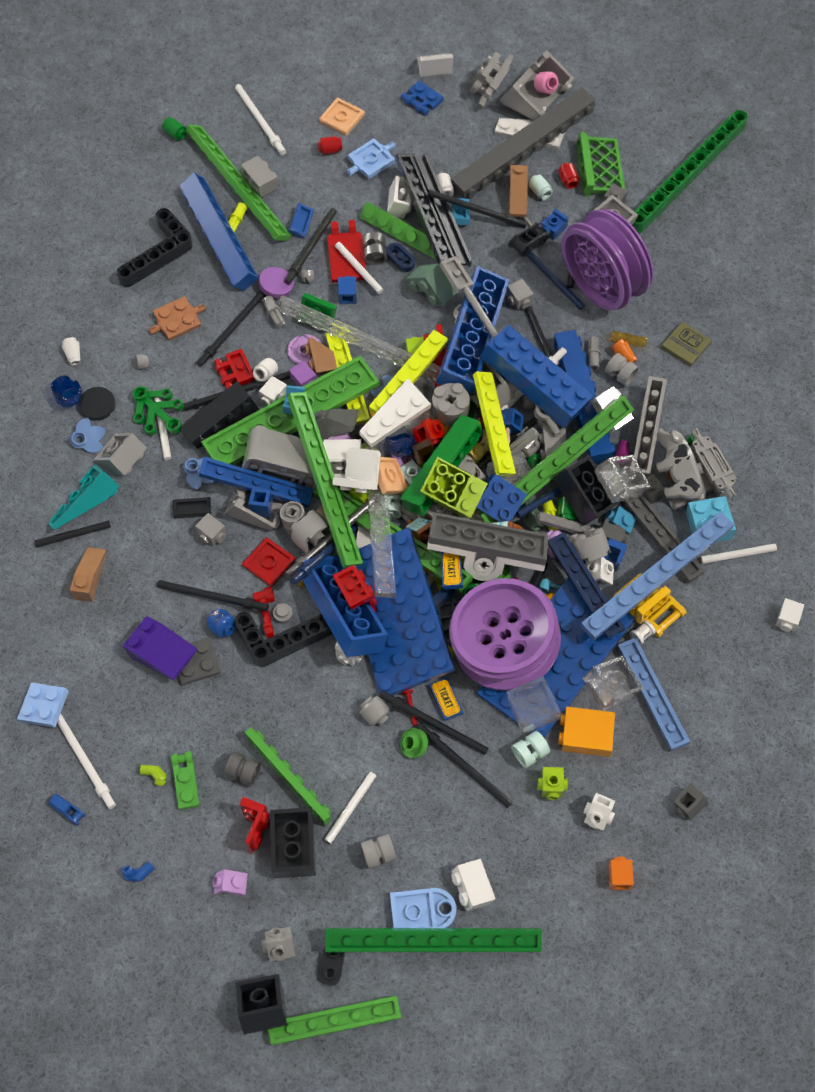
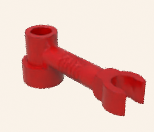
(266, 596)

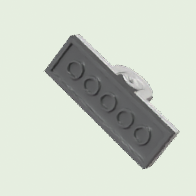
(487, 545)

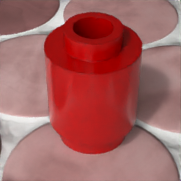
(329, 145)
(568, 175)

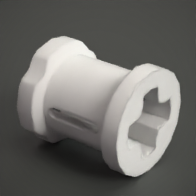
(643, 631)

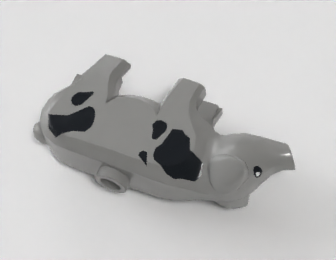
(683, 469)

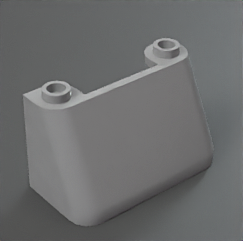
(523, 96)
(277, 454)
(239, 508)

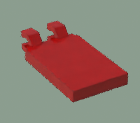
(353, 243)

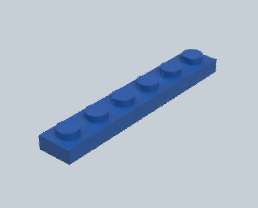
(248, 479)

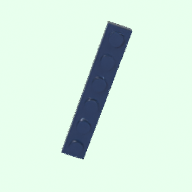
(581, 578)

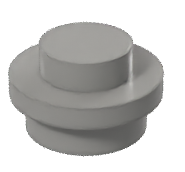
(282, 612)

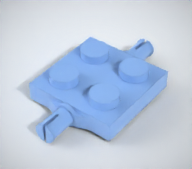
(371, 158)

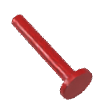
(409, 700)

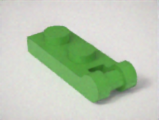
(185, 781)

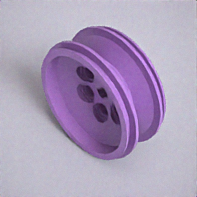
(607, 259)
(499, 603)

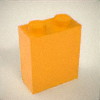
(587, 731)

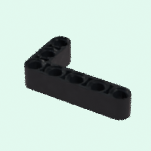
(159, 255)
(284, 638)

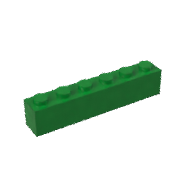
(452, 449)

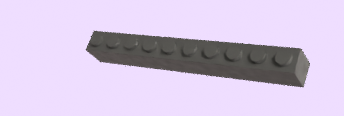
(523, 144)

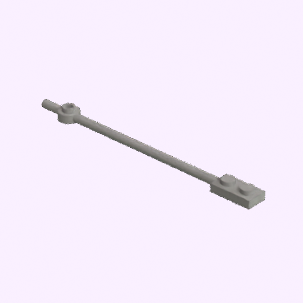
(462, 283)

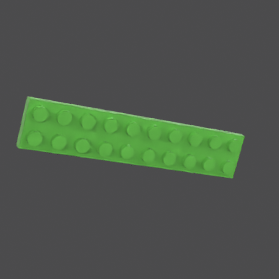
(323, 394)

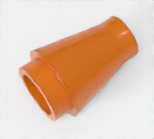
(623, 348)

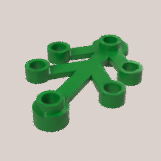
(155, 408)

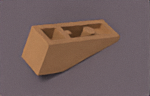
(518, 190)
(88, 574)

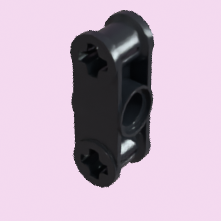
(529, 239)

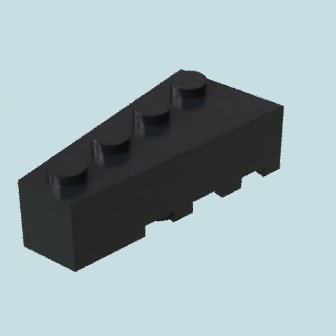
(219, 414)

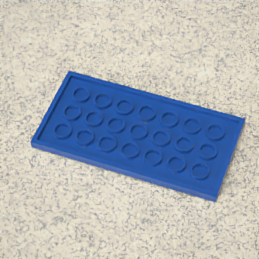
(415, 640)
(575, 658)

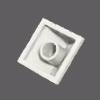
(435, 64)

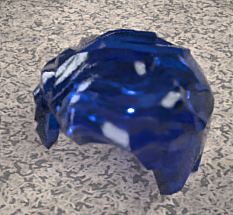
(66, 391)
(401, 444)

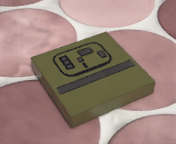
(686, 344)

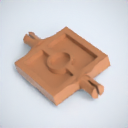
(177, 318)

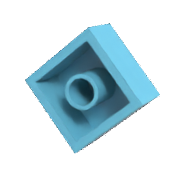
(702, 511)

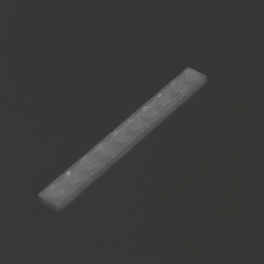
(351, 335)
(380, 537)

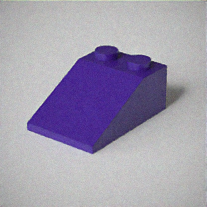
(159, 648)

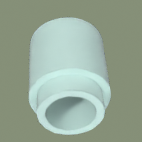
(540, 187)

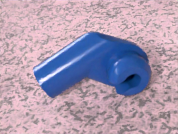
(137, 875)

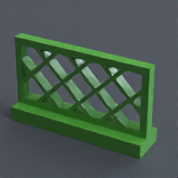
(587, 175)

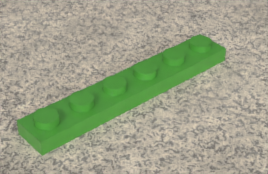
(396, 228)
(294, 782)
(336, 1020)

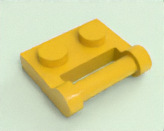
(679, 611)

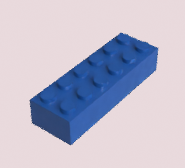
(536, 376)
(355, 630)

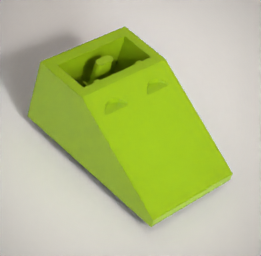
(453, 488)

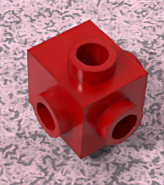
(429, 430)

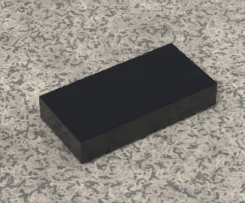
(191, 507)

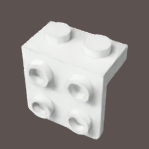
(361, 470)

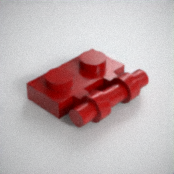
(239, 366)

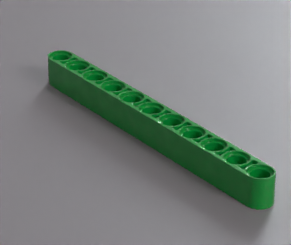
(689, 170)

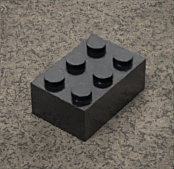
(584, 491)
(292, 842)

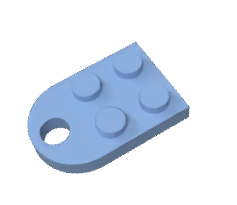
(421, 908)

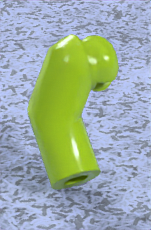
(156, 772)

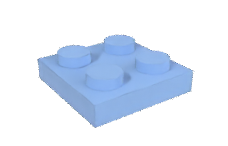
(43, 705)

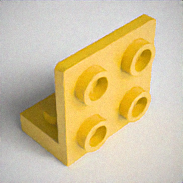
(650, 604)

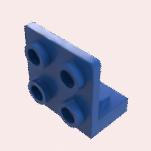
(500, 499)

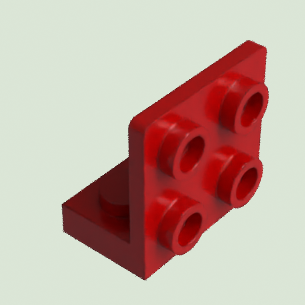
(354, 588)
(259, 816)

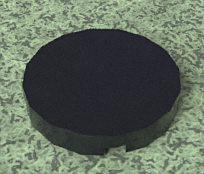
(97, 403)

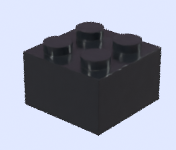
(261, 1004)

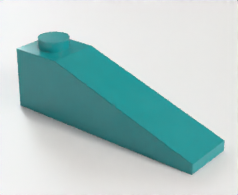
(94, 489)

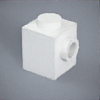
(272, 391)

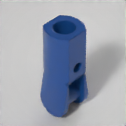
(65, 807)

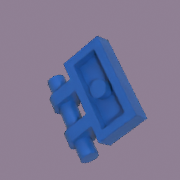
(425, 95)

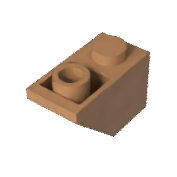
(321, 358)

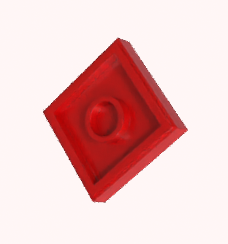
(269, 562)

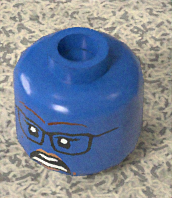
(221, 623)

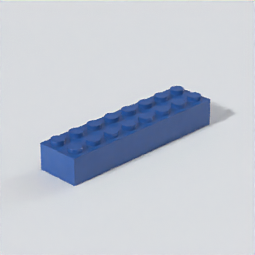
(469, 332)

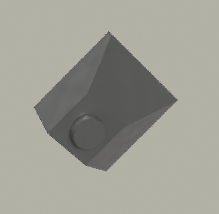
(335, 422)

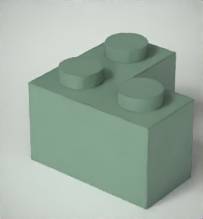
(432, 282)

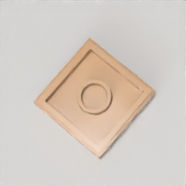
(341, 116)
(391, 477)

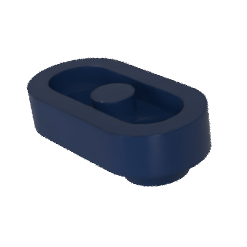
(401, 258)

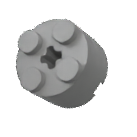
(449, 403)
(309, 531)
(591, 544)

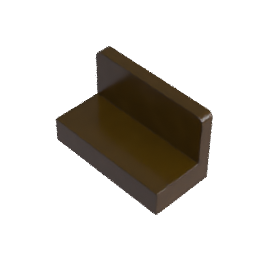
(423, 451)

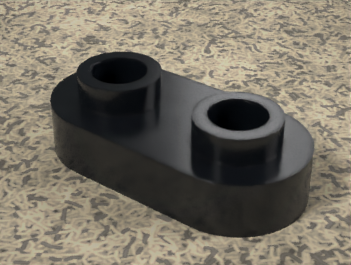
(333, 963)

